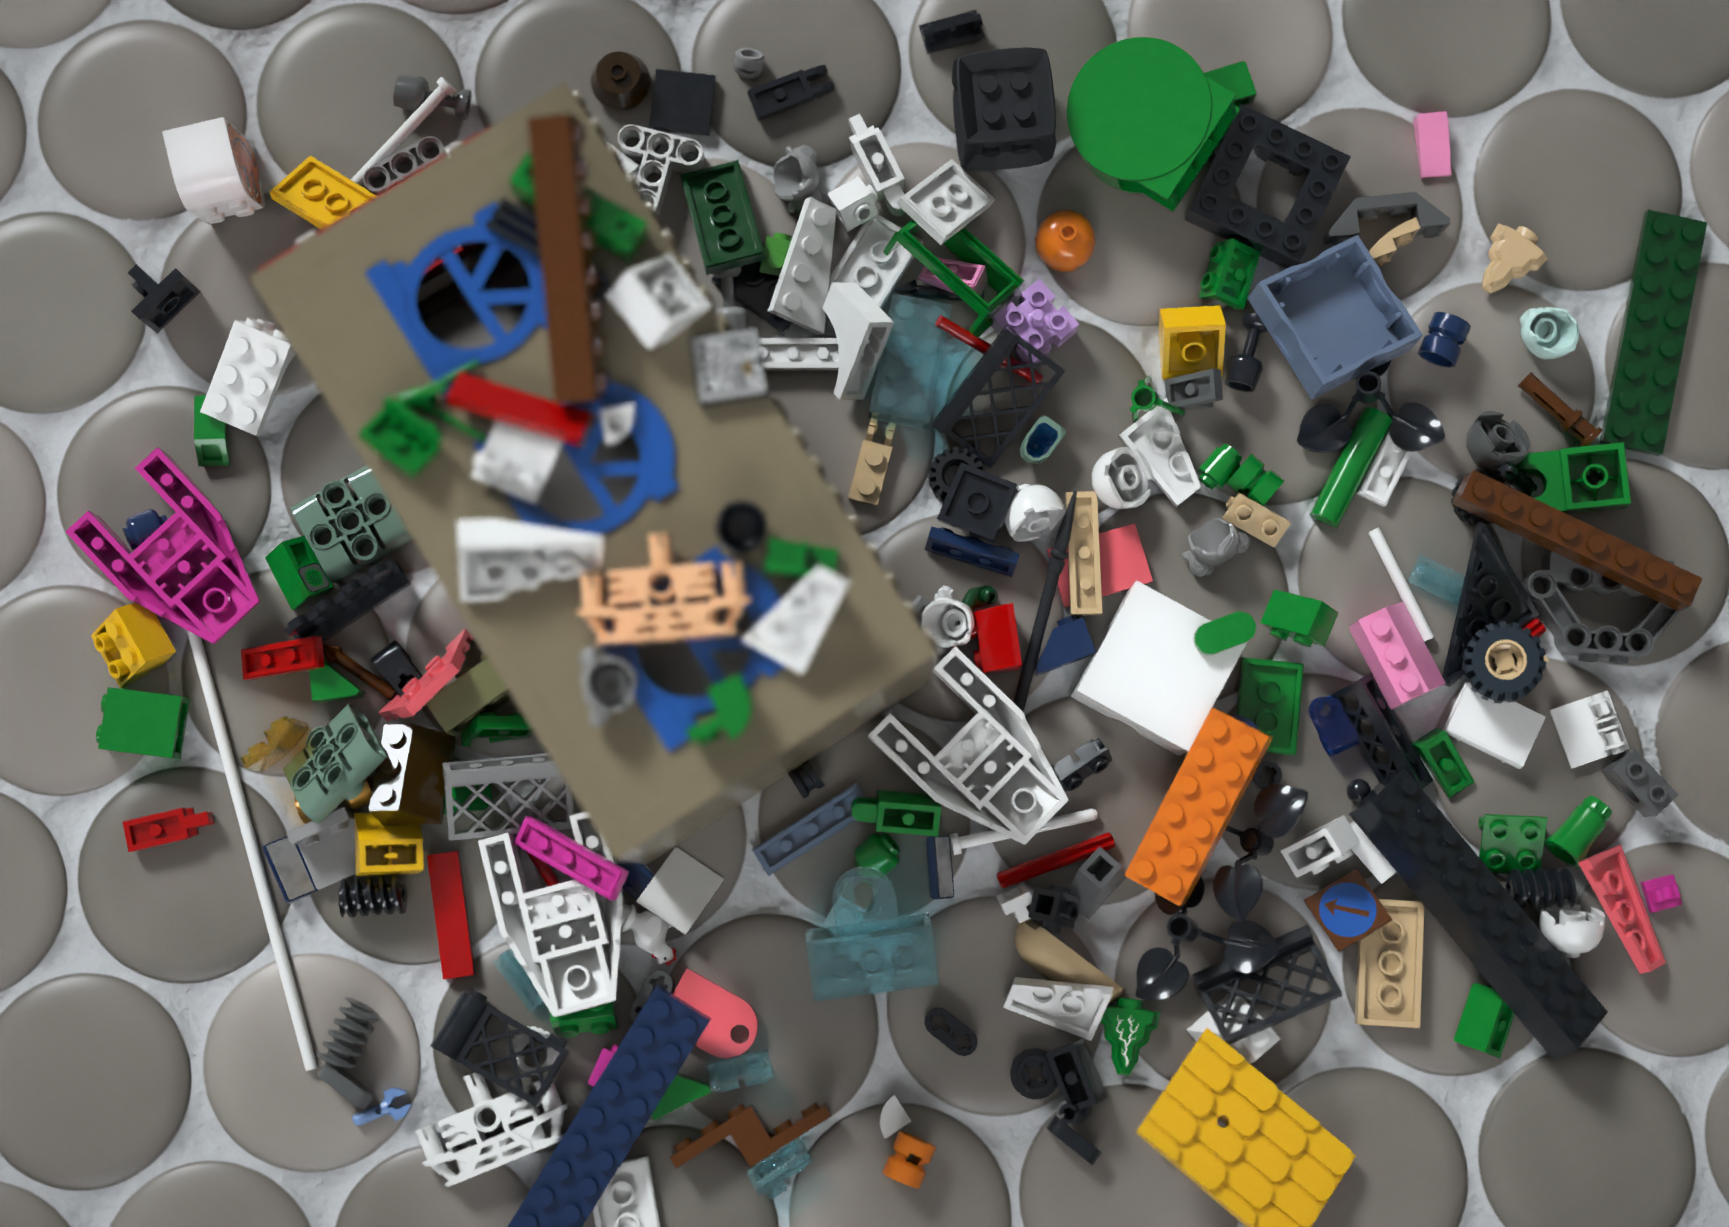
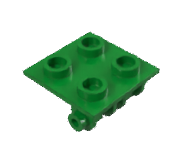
(1512, 842)

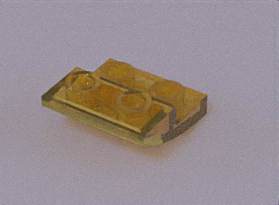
(281, 737)

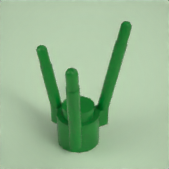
(1147, 399)

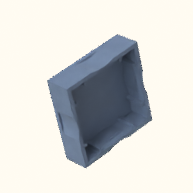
(1334, 317)

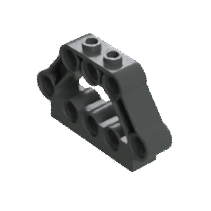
(1561, 618)

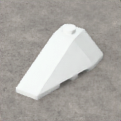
(512, 555)

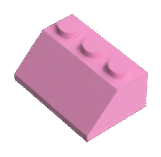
(1396, 655)

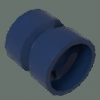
(1444, 339)

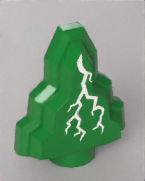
(1127, 1030)

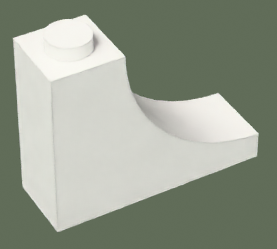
(860, 335)

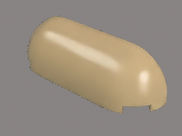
(1057, 960)

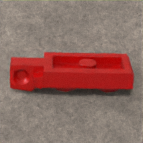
(164, 828)

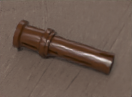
(1570, 419)

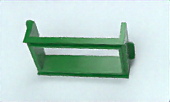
(969, 250)

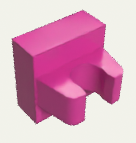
(1661, 893)

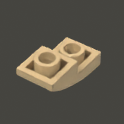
(1401, 235)

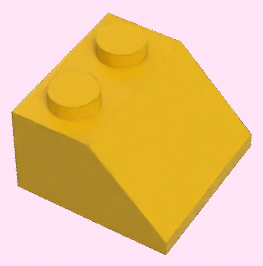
(1191, 340)

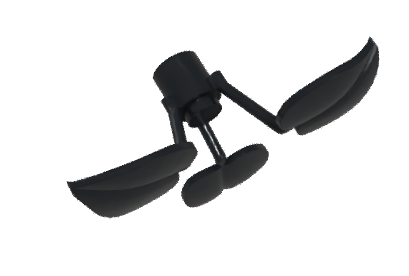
(1413, 430)
(1241, 886)
(1163, 976)

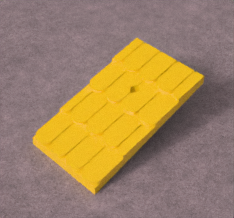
(1271, 1158)

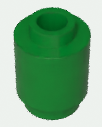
(1219, 467)

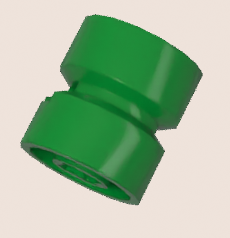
(1255, 481)

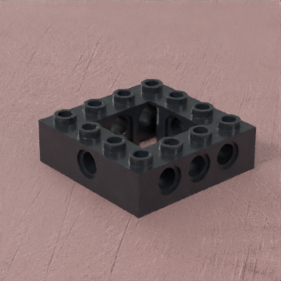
(1272, 141)

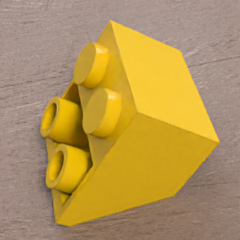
(132, 643)
(386, 848)

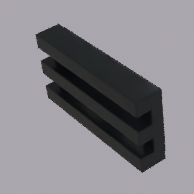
(499, 215)

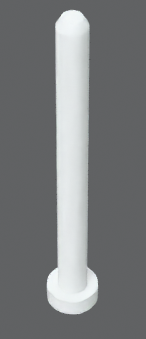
(408, 127)
(990, 836)

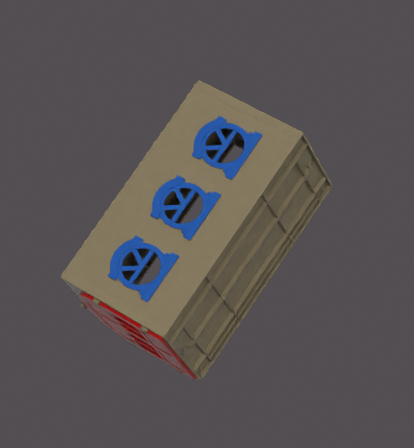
(355, 319)

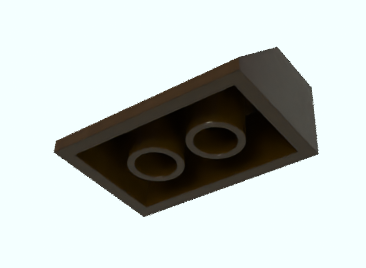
(411, 778)

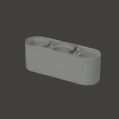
(390, 167)

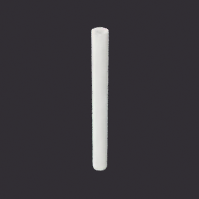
(1401, 583)

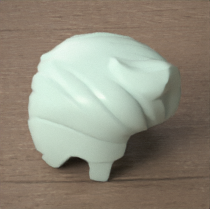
(1549, 332)

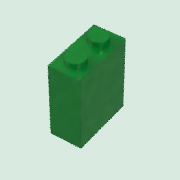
(143, 723)

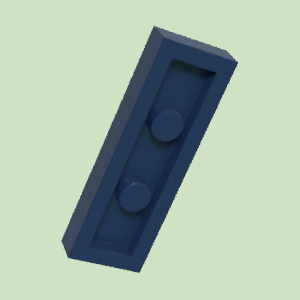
(972, 551)

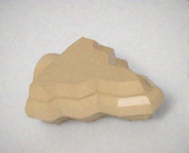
(1511, 256)

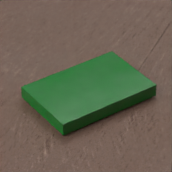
(1272, 700)

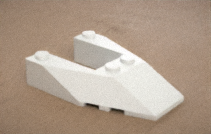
(990, 767)
(558, 933)

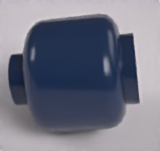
(141, 526)

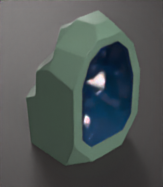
(1041, 440)

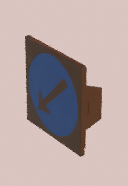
(1348, 910)

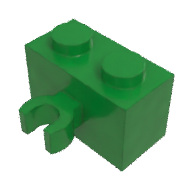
(1299, 618)

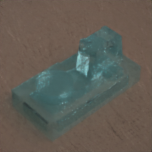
(769, 1173)

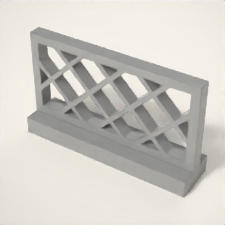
(500, 771)

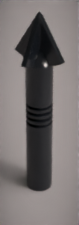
(913, 290)

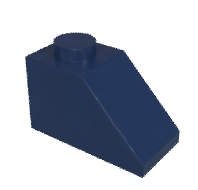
(1065, 645)

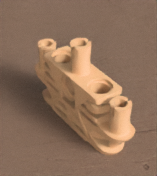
(669, 621)

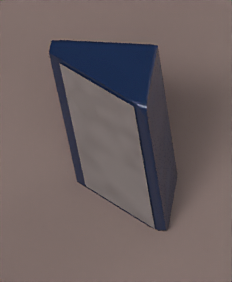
(940, 867)
(289, 869)

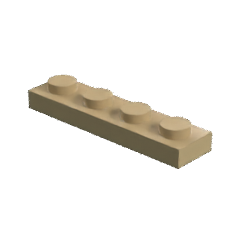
(1084, 556)

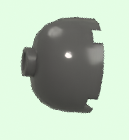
(1495, 441)

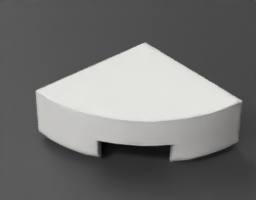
(617, 422)
(893, 1117)

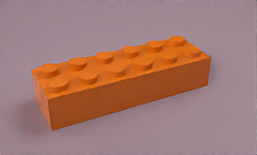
(1198, 806)

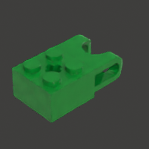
(1566, 472)

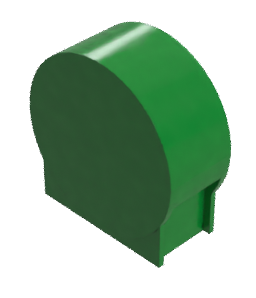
(1147, 117)

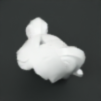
(942, 620)

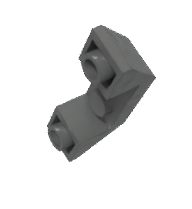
(1430, 219)

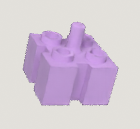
(1037, 321)

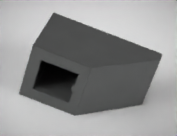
(1096, 881)

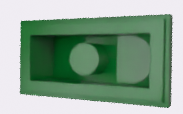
(1443, 761)

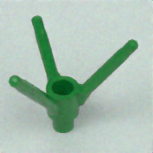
(426, 398)

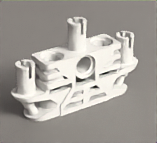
(497, 1149)

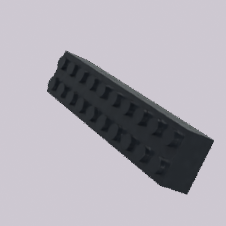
(1479, 914)

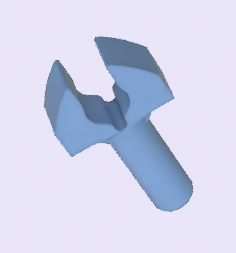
(383, 1108)

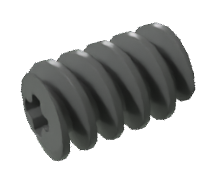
(349, 1035)

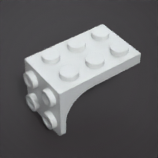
(248, 375)

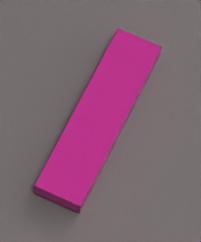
(571, 858)

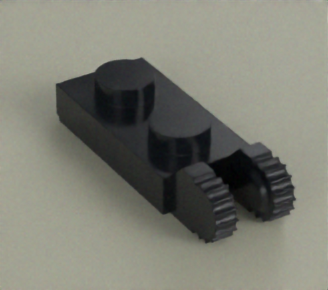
(788, 92)

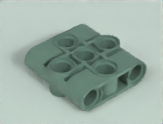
(315, 520)
(334, 763)

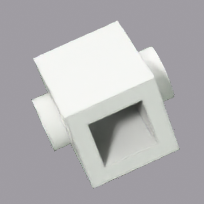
(854, 203)

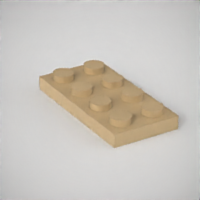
(1392, 969)

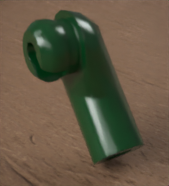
(980, 596)

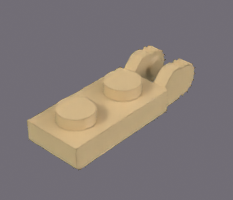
(872, 466)

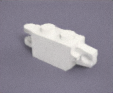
(877, 163)

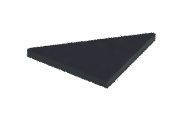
(1487, 596)

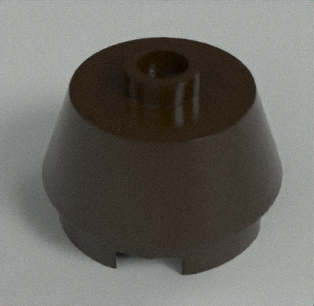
(620, 80)

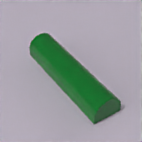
(1351, 466)

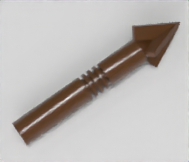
(335, 654)

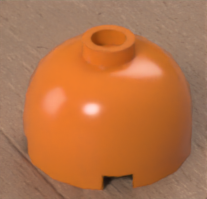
(1065, 240)

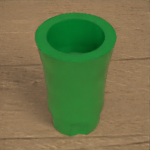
(1579, 831)

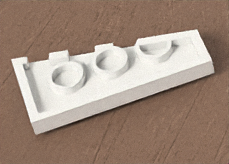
(807, 269)

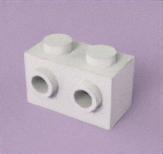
(1321, 846)

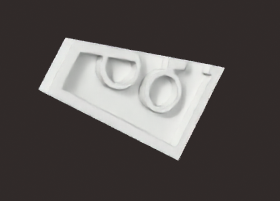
(1060, 1004)

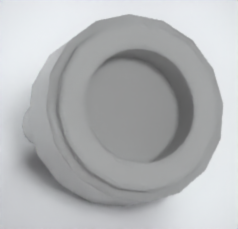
(749, 60)

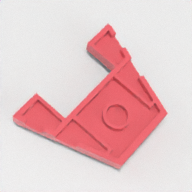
(438, 674)

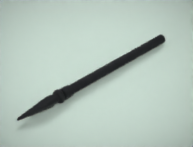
(1054, 569)

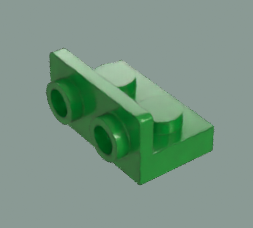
(1229, 273)

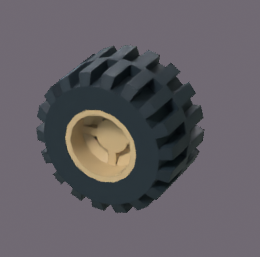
(1503, 662)

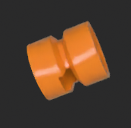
(904, 1170)

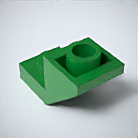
(210, 437)

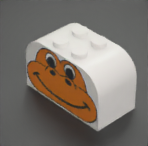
(214, 170)

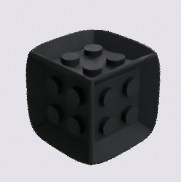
(1004, 109)

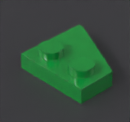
(497, 728)

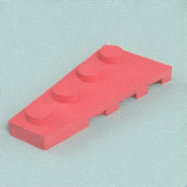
(1621, 900)

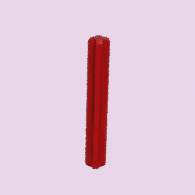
(1054, 860)

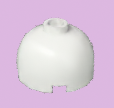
(1122, 478)
(1033, 511)
(1572, 929)

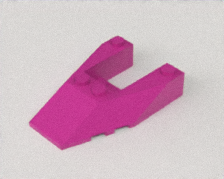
(185, 567)

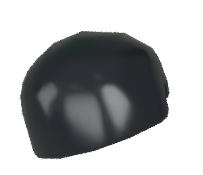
(741, 526)

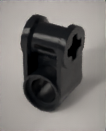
(395, 665)

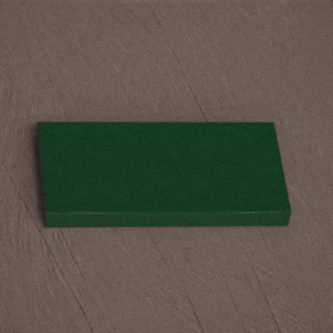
(722, 217)

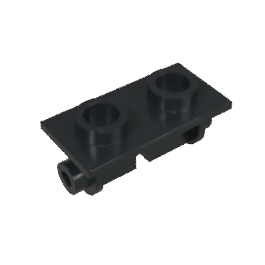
(952, 31)
(1092, 759)

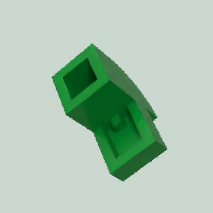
(732, 708)

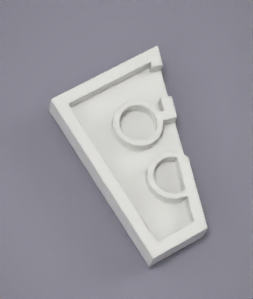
(1160, 443)
(800, 620)

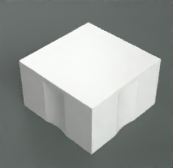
(1153, 672)

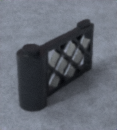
(467, 1023)

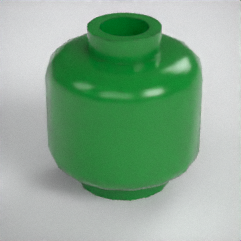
(878, 852)

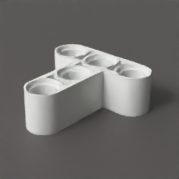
(659, 163)

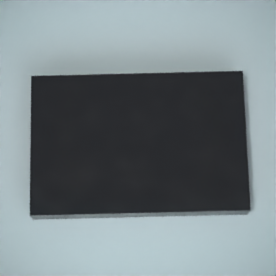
(756, 292)

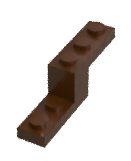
(750, 1133)

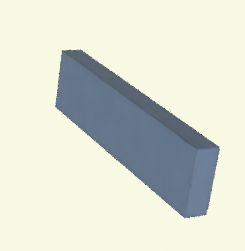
(807, 831)

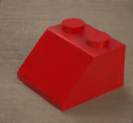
(996, 640)

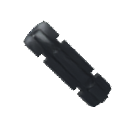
(1517, 478)

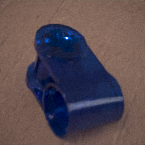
(1334, 729)

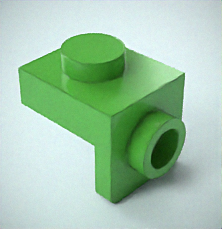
(775, 253)

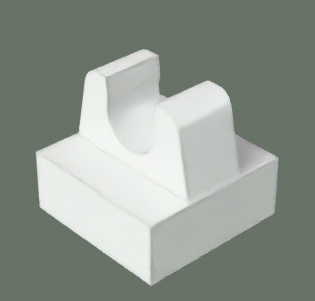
(1015, 902)

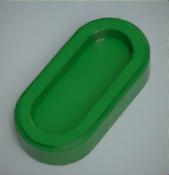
(1224, 633)

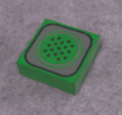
(311, 579)

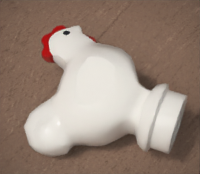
(648, 933)

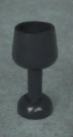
(1244, 369)

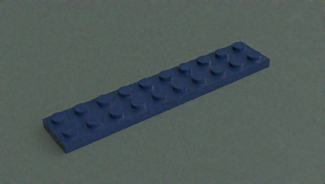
(613, 1113)

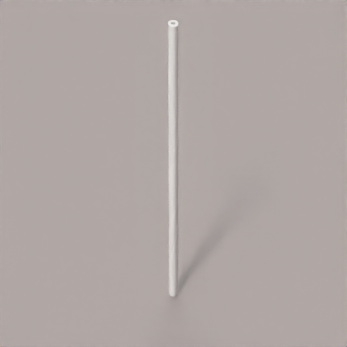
(253, 852)

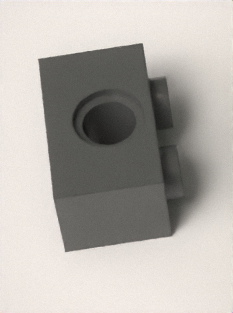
(1639, 783)

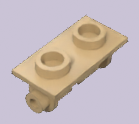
(1255, 519)

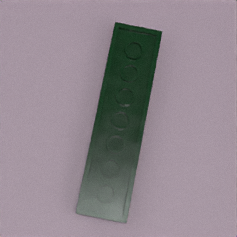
(1653, 332)

